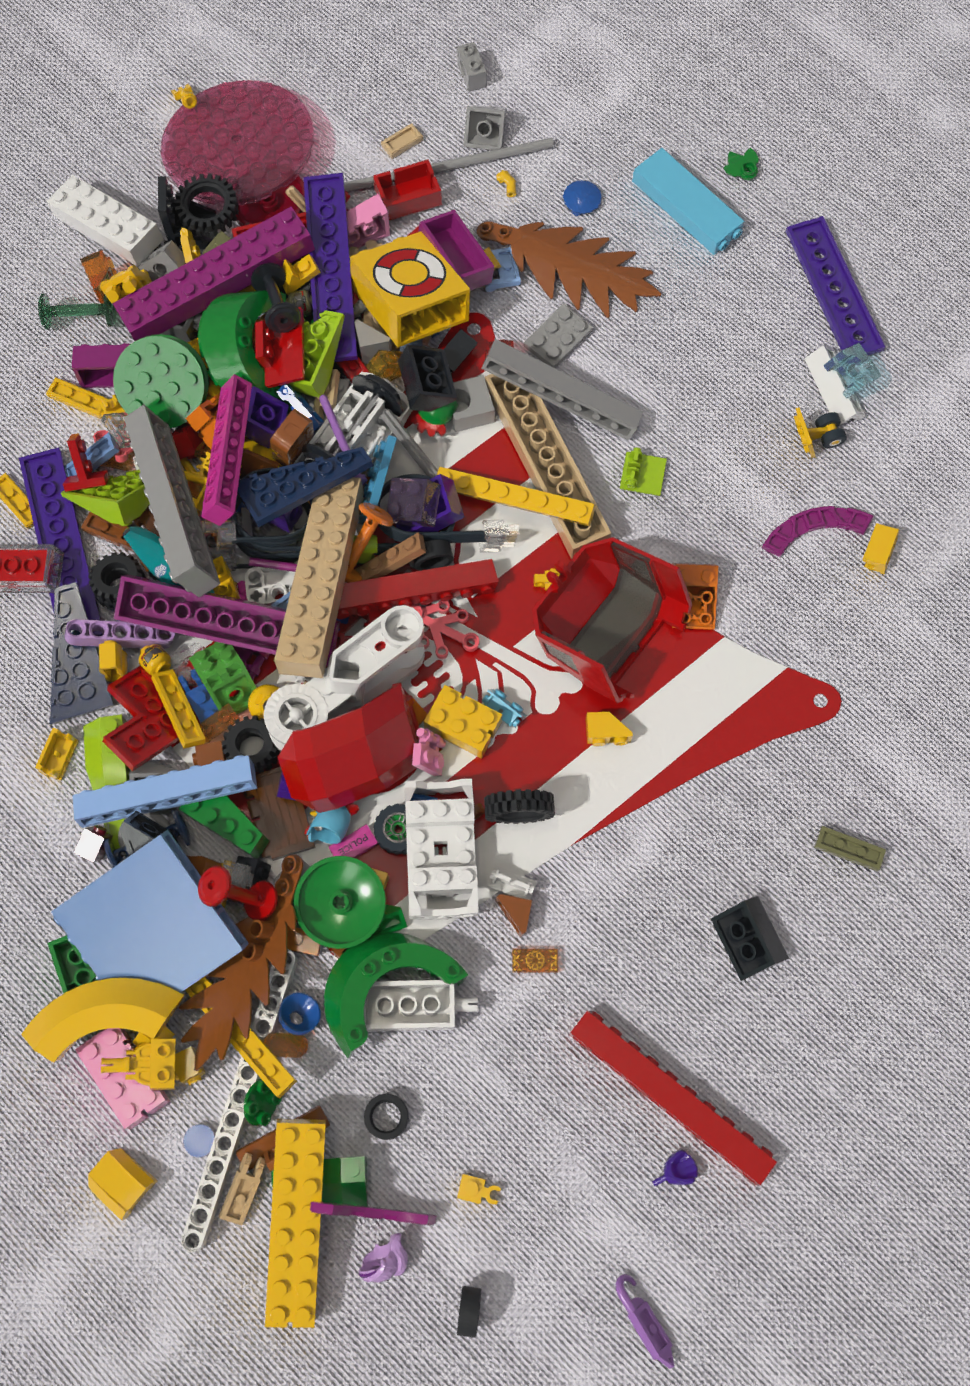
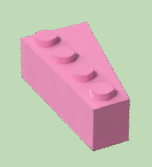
(367, 222)

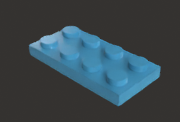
(377, 473)

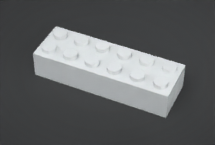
(105, 220)

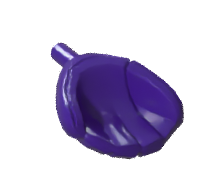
(679, 1169)

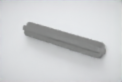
(409, 443)

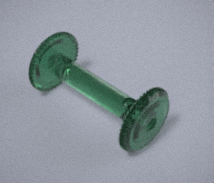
(46, 311)

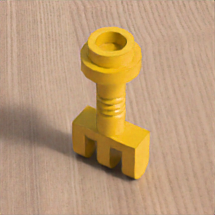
(186, 95)

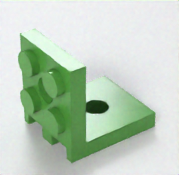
(224, 675)

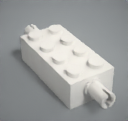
(414, 1006)

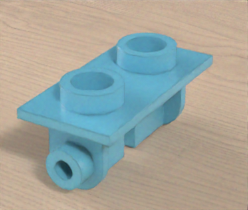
(511, 711)

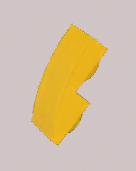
(227, 585)

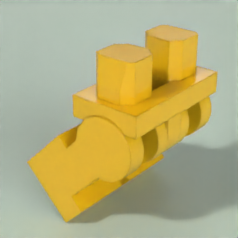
(125, 283)

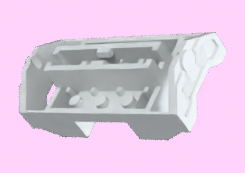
(441, 823)

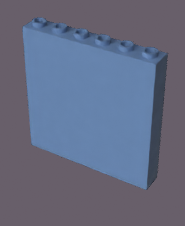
(149, 920)

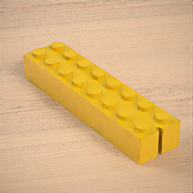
(293, 1225)

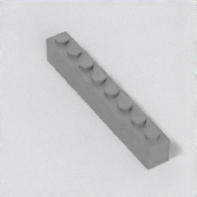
(562, 389)

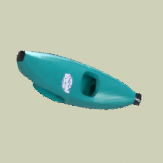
(150, 552)

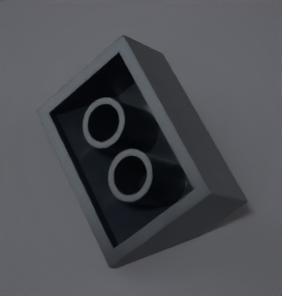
(426, 378)
(749, 938)

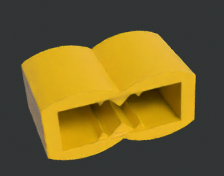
(112, 660)

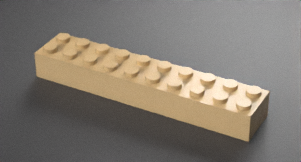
(545, 458)
(319, 581)

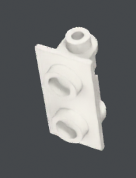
(511, 883)

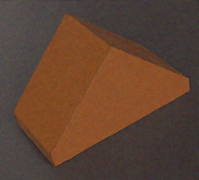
(516, 911)

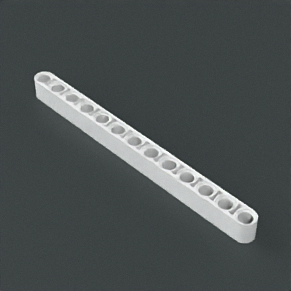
(224, 1129)

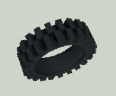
(200, 186)
(519, 806)

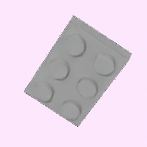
(558, 336)

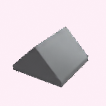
(370, 341)

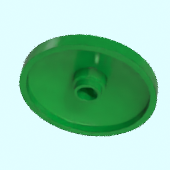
(340, 902)

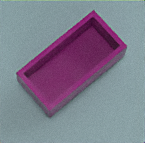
(459, 248)
(96, 364)

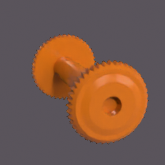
(373, 514)

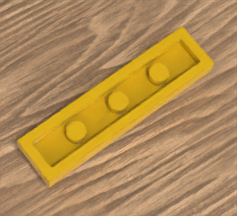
(178, 708)

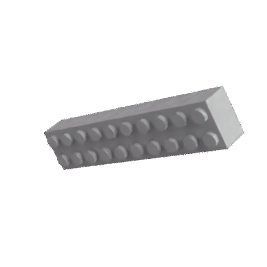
(171, 502)

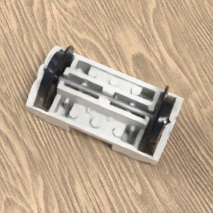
(359, 416)

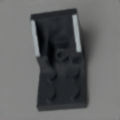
(170, 219)
(139, 831)

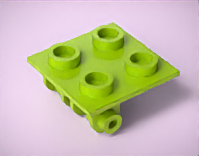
(643, 473)

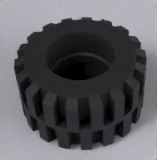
(107, 571)
(244, 730)

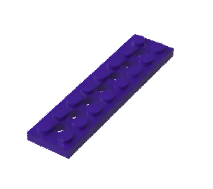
(840, 277)

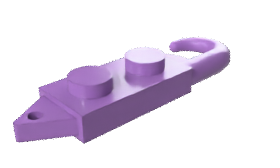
(645, 1323)

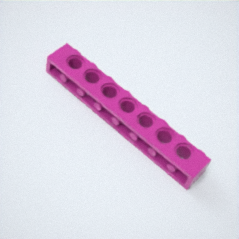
(227, 451)

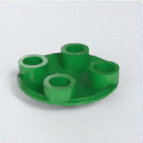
(260, 1104)

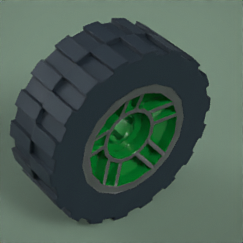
(385, 829)

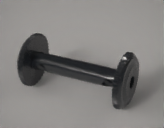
(281, 316)

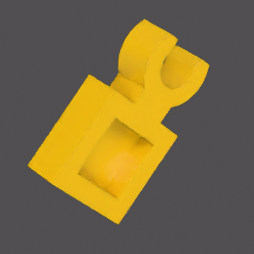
(473, 1189)

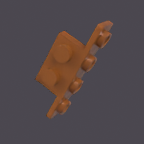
(265, 1145)

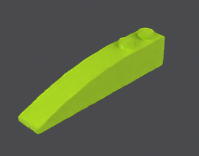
(102, 764)

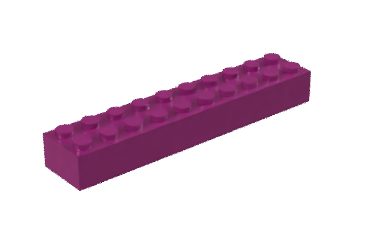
(213, 274)
(204, 617)

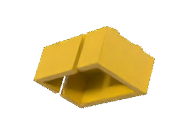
(463, 721)

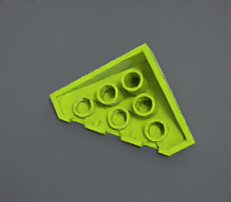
(319, 353)
(115, 502)

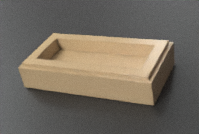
(402, 141)

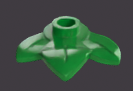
(739, 165)

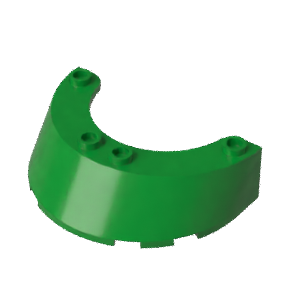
(227, 338)
(362, 966)

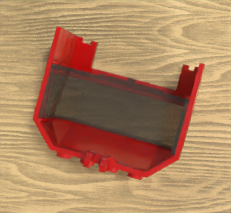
(607, 611)

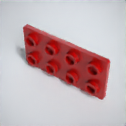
(280, 353)

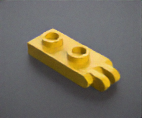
(189, 245)

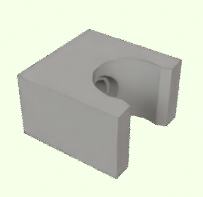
(480, 410)

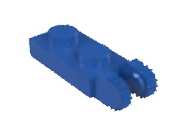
(199, 697)

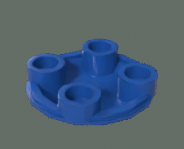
(582, 197)

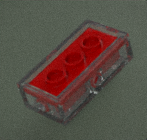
(30, 568)

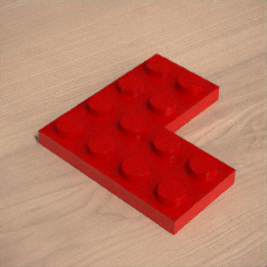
(149, 729)

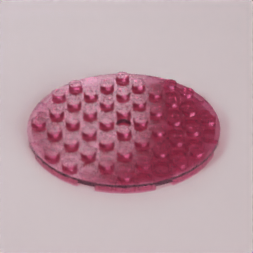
(273, 132)

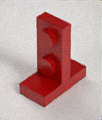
(83, 467)

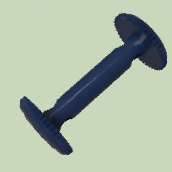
(115, 857)

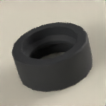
(437, 555)
(368, 1119)
(469, 1311)

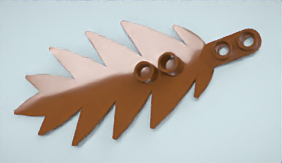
(549, 250)
(245, 972)

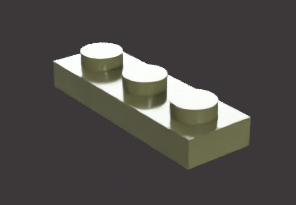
(849, 848)

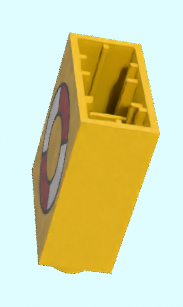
(409, 288)

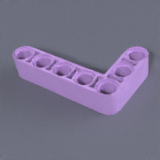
(109, 629)

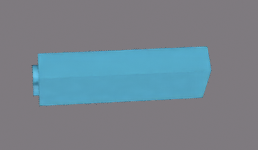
(688, 201)

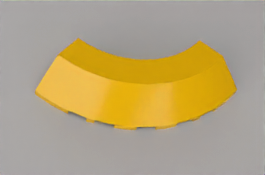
(99, 1006)

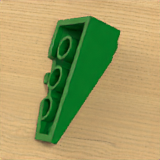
(344, 1181)

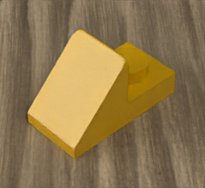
(299, 273)

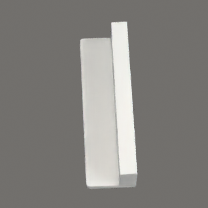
(832, 385)

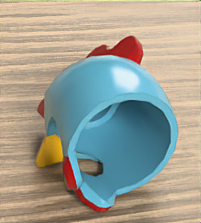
(334, 824)

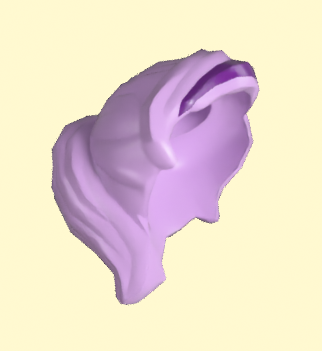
(384, 1261)

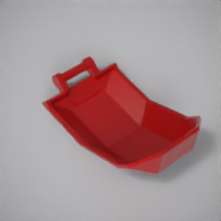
(352, 753)

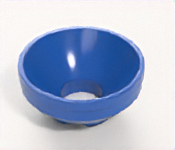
(303, 1005)

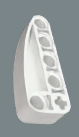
(270, 584)

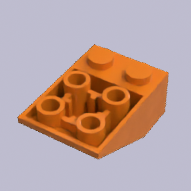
(701, 585)

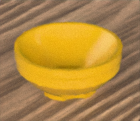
(258, 697)

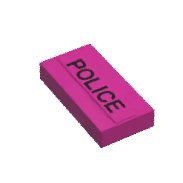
(355, 843)

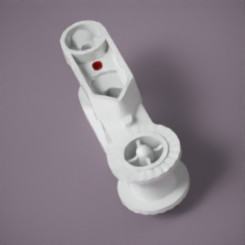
(354, 675)

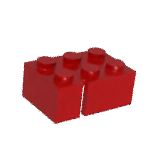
(413, 189)

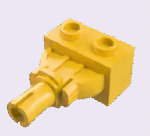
(152, 1064)

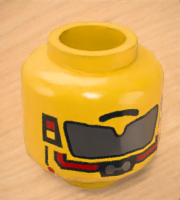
(154, 659)

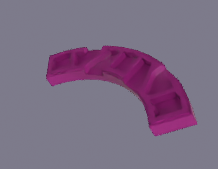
(813, 520)
(372, 1212)

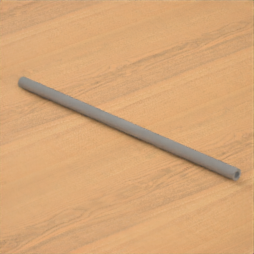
(465, 161)

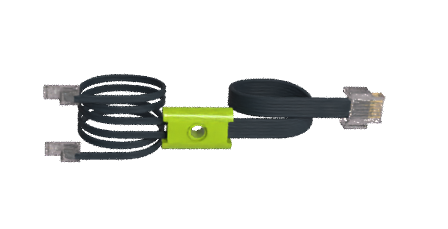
(492, 539)

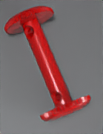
(216, 887)

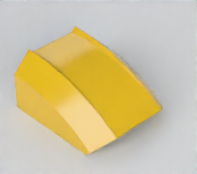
(120, 1182)

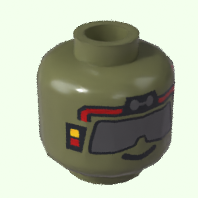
(301, 299)

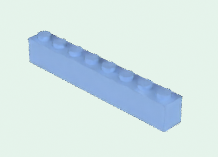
(164, 791)

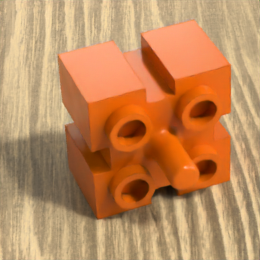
(204, 419)

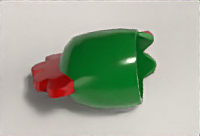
(434, 420)

